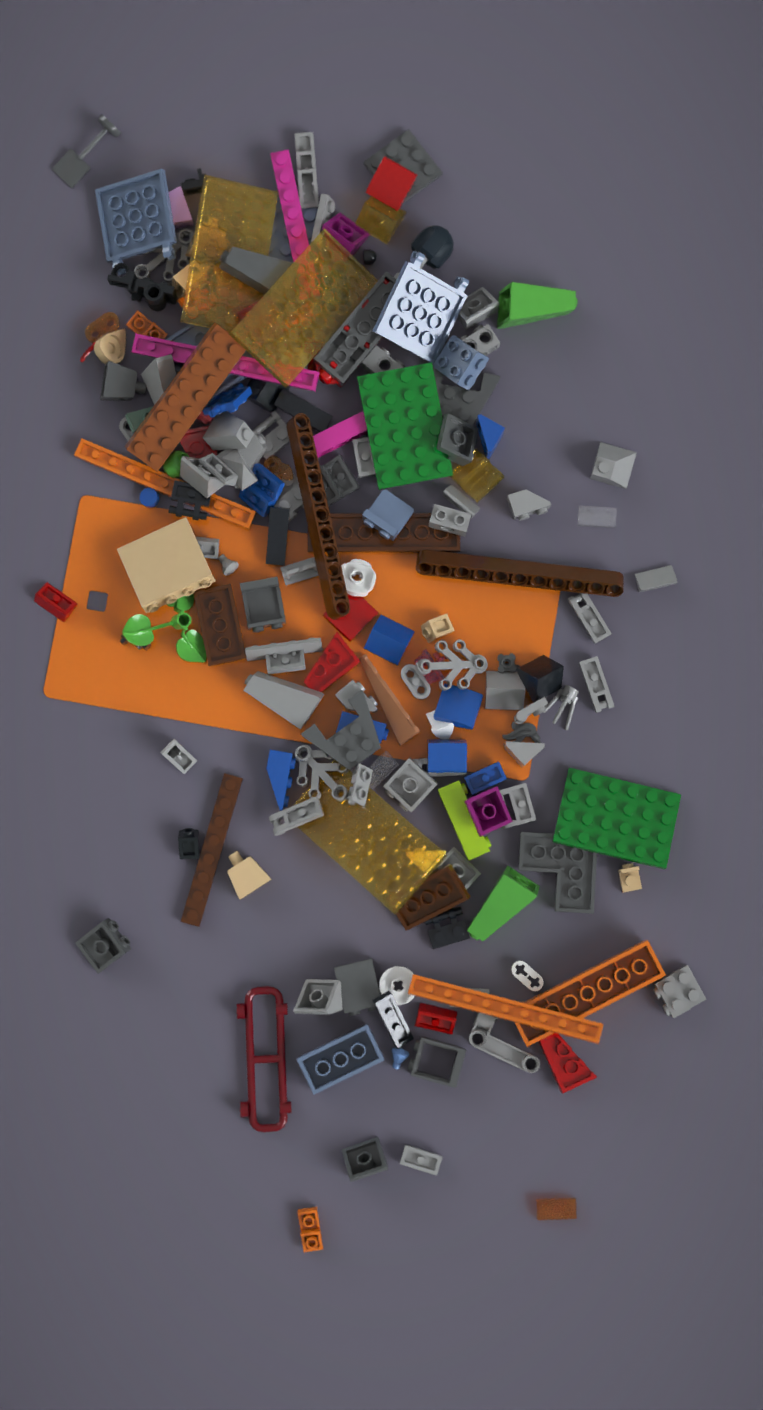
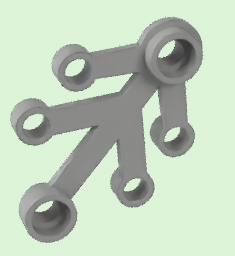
(169, 263)
(455, 664)
(318, 772)

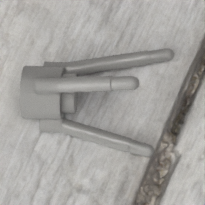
(568, 696)

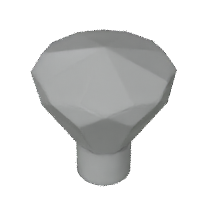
(228, 566)

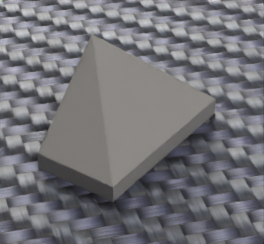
(238, 464)

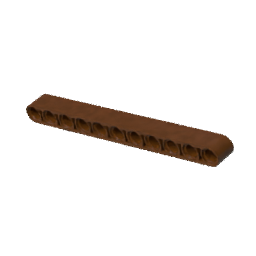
(317, 525)
(520, 573)

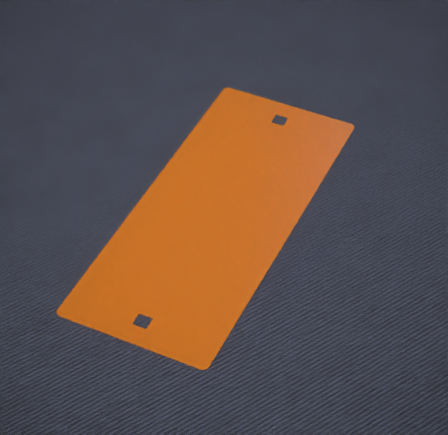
(98, 670)

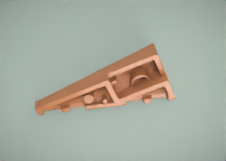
(397, 717)

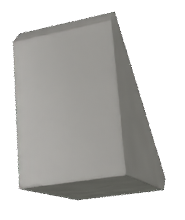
(178, 756)

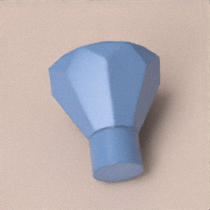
(399, 1055)

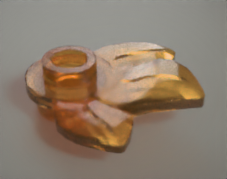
(280, 469)

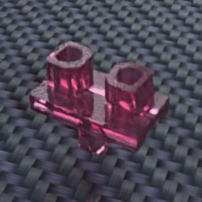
(434, 675)

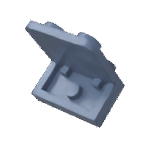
(460, 362)
(387, 515)

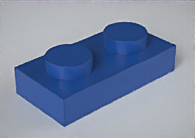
(485, 778)

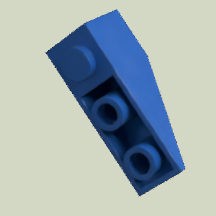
(279, 769)

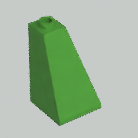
(530, 303)
(504, 901)

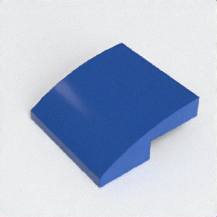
(264, 492)
(458, 707)

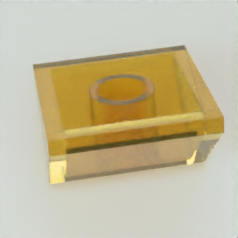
(379, 219)

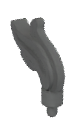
(522, 731)

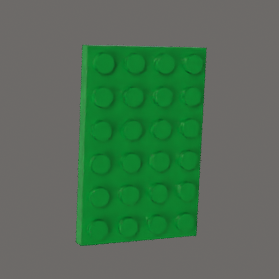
(404, 425)
(616, 818)

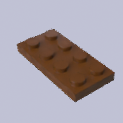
(219, 625)
(436, 895)

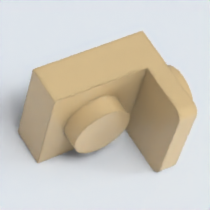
(437, 628)
(629, 877)

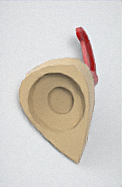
(109, 347)

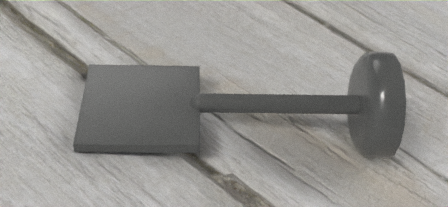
(71, 166)

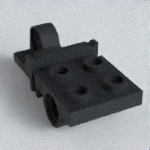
(156, 294)

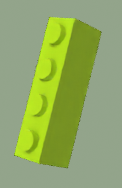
(453, 801)

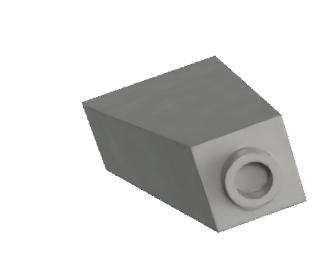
(283, 697)

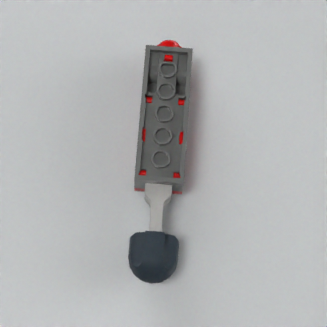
(355, 337)

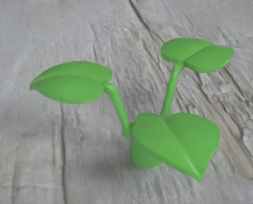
(189, 647)

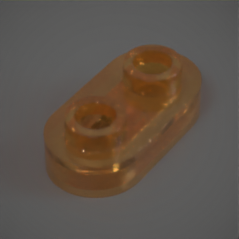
(100, 326)

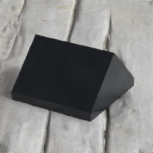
(265, 393)
(541, 677)

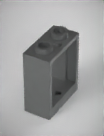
(457, 1065)

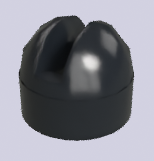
(369, 257)

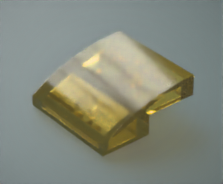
(477, 477)

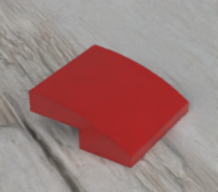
(391, 183)
(358, 617)

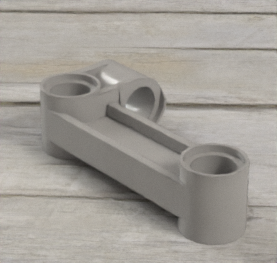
(483, 1024)

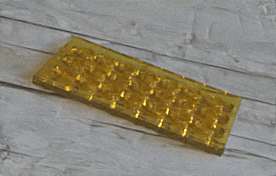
(226, 218)
(304, 308)
(372, 843)

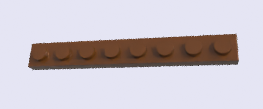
(211, 850)

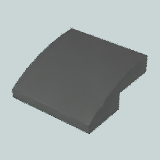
(337, 480)

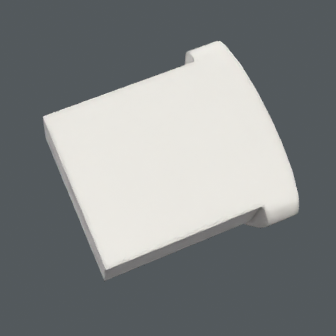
(439, 728)

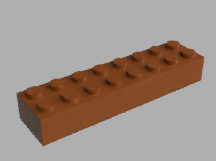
(185, 397)

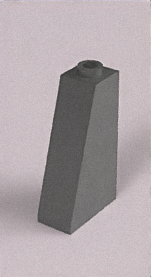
(253, 268)

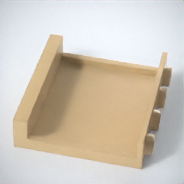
(166, 565)

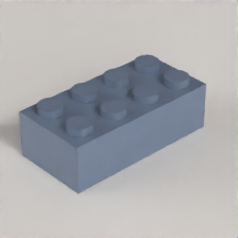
(340, 1058)

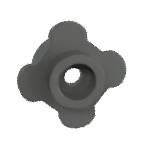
(510, 659)

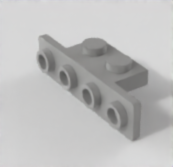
(284, 656)

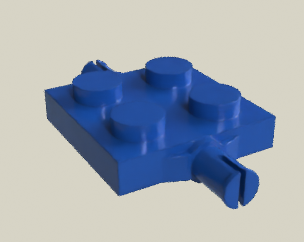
(227, 401)

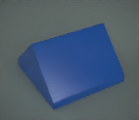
(489, 433)
(388, 639)
(447, 756)

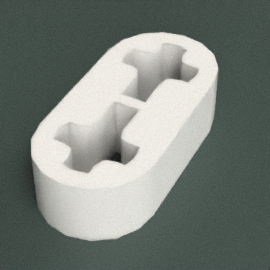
(529, 971)

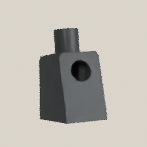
(120, 383)

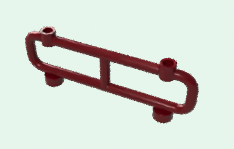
(248, 1108)

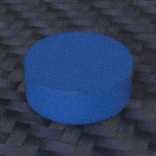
(149, 497)

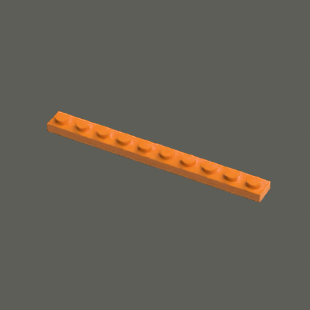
(158, 481)
(506, 1009)

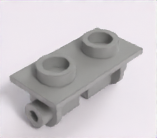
(299, 571)
(361, 781)

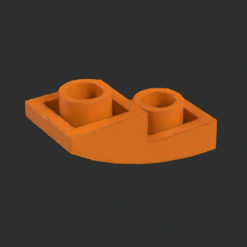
(142, 325)
(310, 1229)

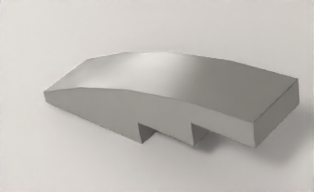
(306, 170)

